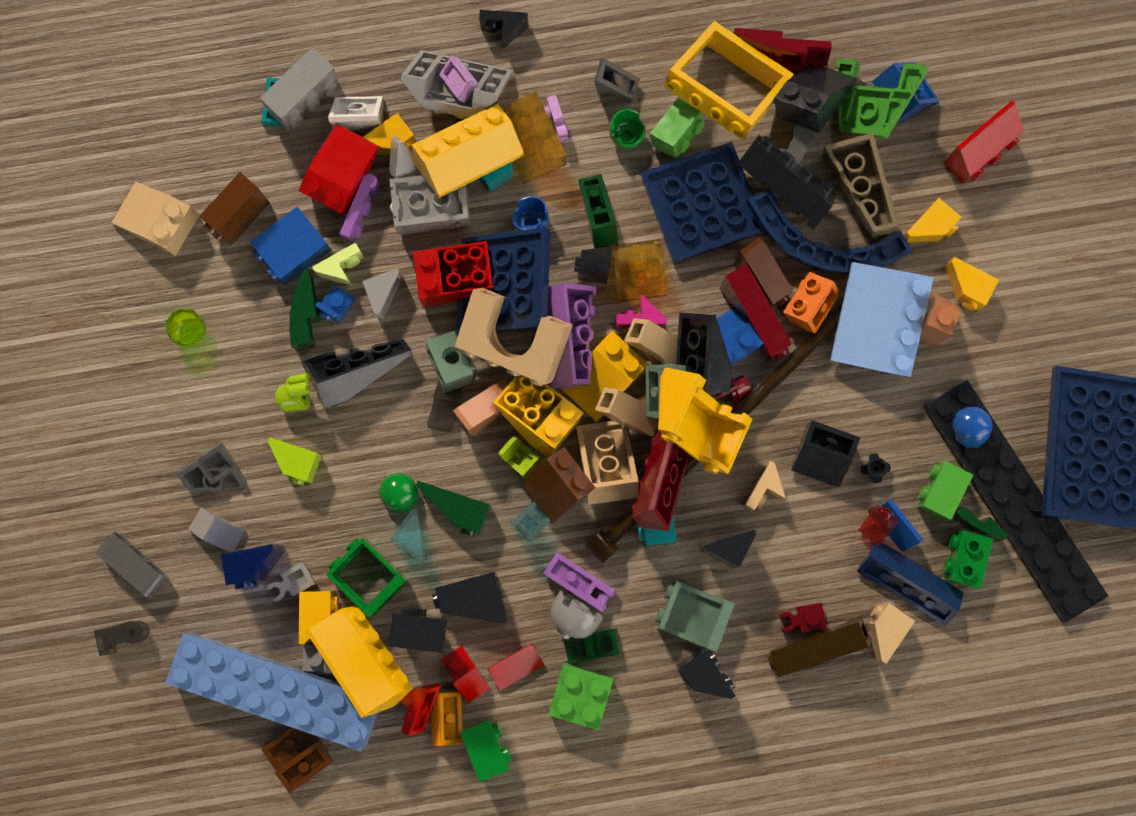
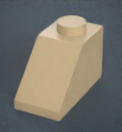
(888, 630)

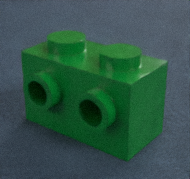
(967, 559)
(486, 749)

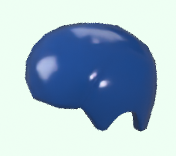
(530, 214)
(972, 427)

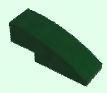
(303, 312)

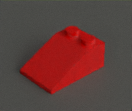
(339, 169)

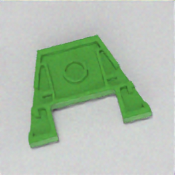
(876, 108)

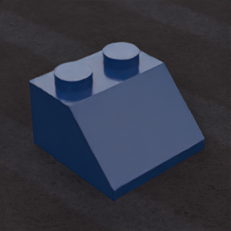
(921, 100)
(738, 336)

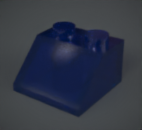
(250, 566)

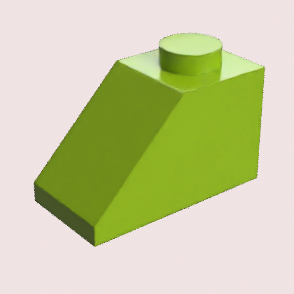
(295, 461)

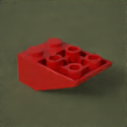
(451, 273)

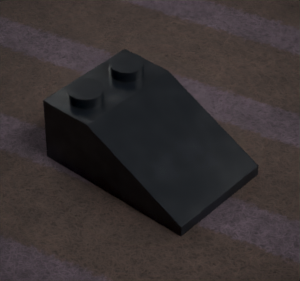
(812, 96)
(704, 351)

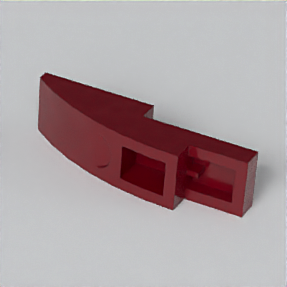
(787, 52)

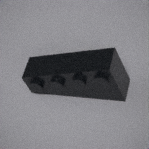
(789, 180)

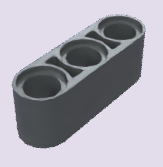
(132, 565)

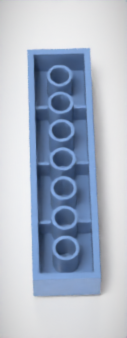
(268, 690)

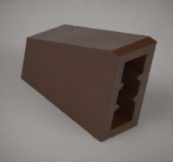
(766, 272)

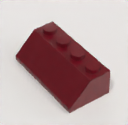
(660, 485)

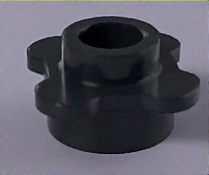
(882, 466)

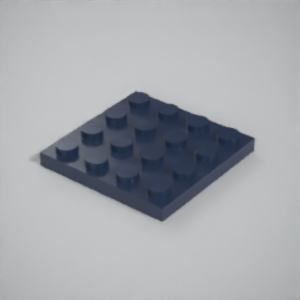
(701, 202)
(519, 274)

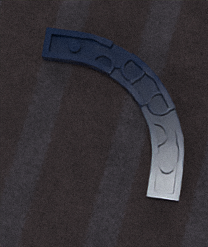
(815, 254)

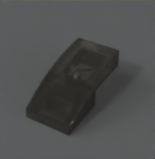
(442, 414)

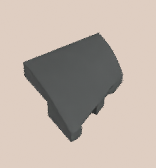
(212, 471)

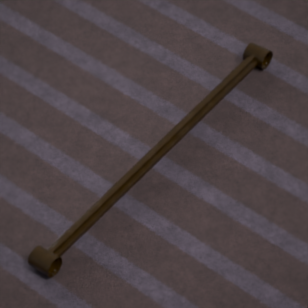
(604, 544)

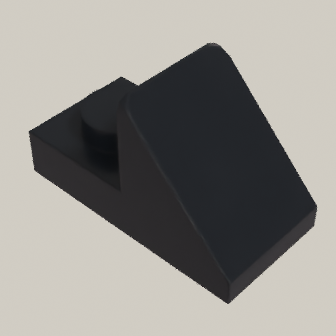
(510, 23)

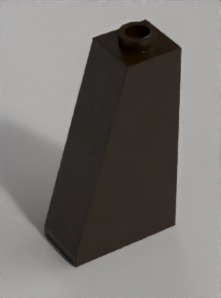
(820, 647)

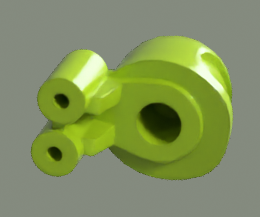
(294, 394)

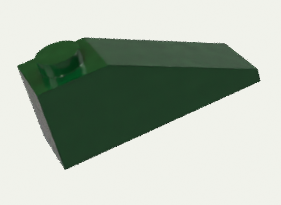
(598, 211)
(461, 510)

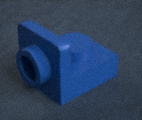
(335, 304)

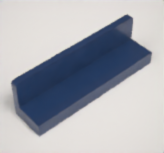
(911, 583)

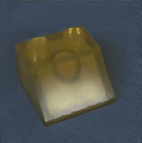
(639, 270)

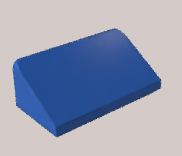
(903, 533)

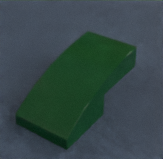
(985, 527)
(595, 646)

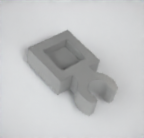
(294, 581)

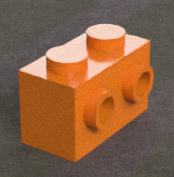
(811, 302)

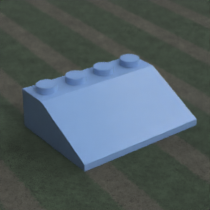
(881, 319)

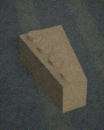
(863, 180)

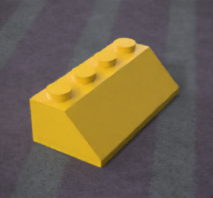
(467, 150)
(359, 661)

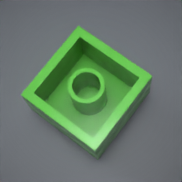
(581, 696)

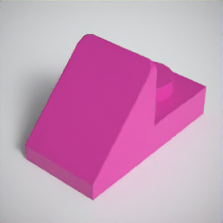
(647, 312)

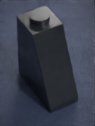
(473, 598)

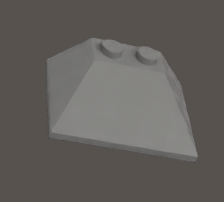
(433, 94)

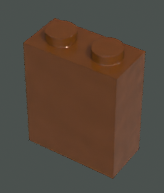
(234, 209)
(558, 485)

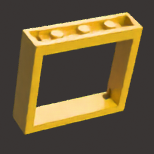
(744, 57)

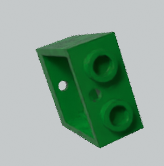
(385, 595)

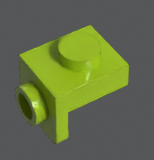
(520, 457)

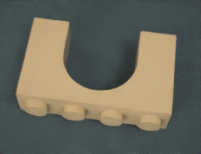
(479, 339)
(622, 408)

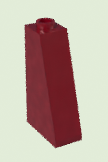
(749, 300)

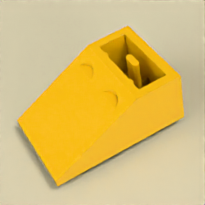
(538, 414)

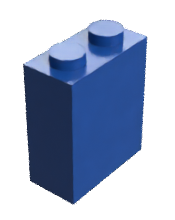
(289, 246)

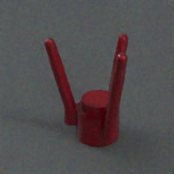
(739, 388)

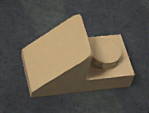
(769, 482)

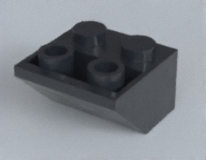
(825, 453)
(703, 675)

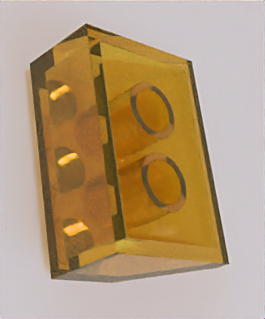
(537, 138)

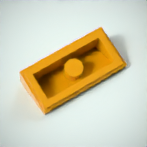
(447, 719)

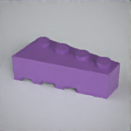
(573, 305)

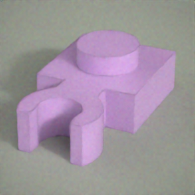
(555, 115)

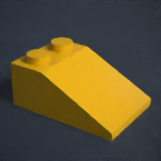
(612, 367)

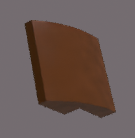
(296, 757)

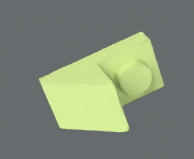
(333, 266)

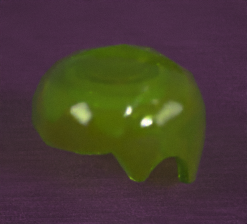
(185, 328)

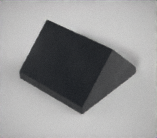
(730, 550)

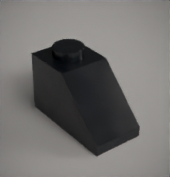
(594, 265)

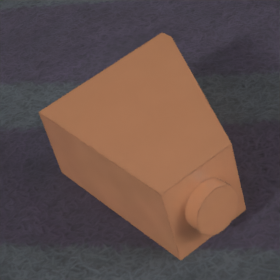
(939, 320)
(480, 410)

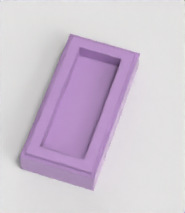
(458, 79)

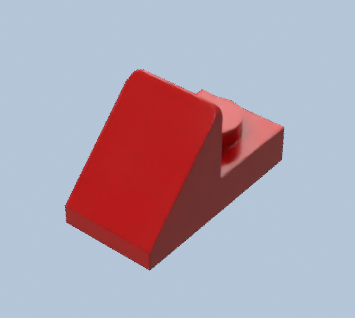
(465, 674)
(420, 707)

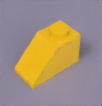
(384, 132)
(934, 224)
(970, 284)
(313, 609)

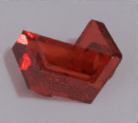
(878, 524)

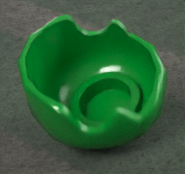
(627, 129)
(398, 492)

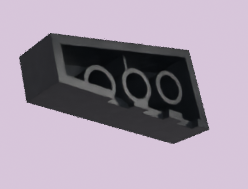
(417, 630)

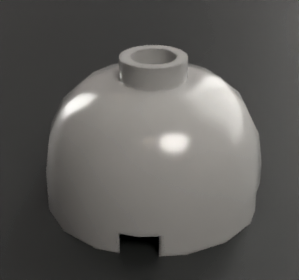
(573, 616)

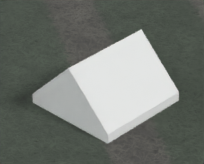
(357, 113)

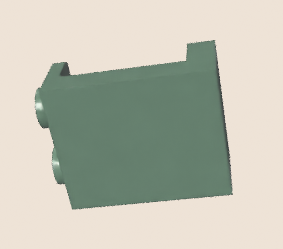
(694, 615)

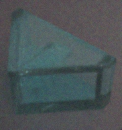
(531, 521)
(410, 536)

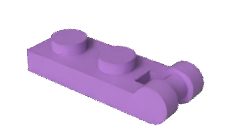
(360, 207)
(578, 581)

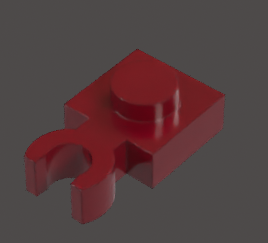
(808, 618)

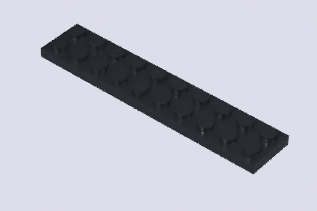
(1018, 510)

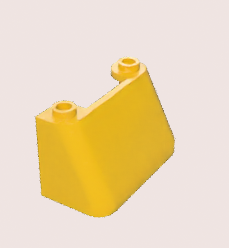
(699, 422)

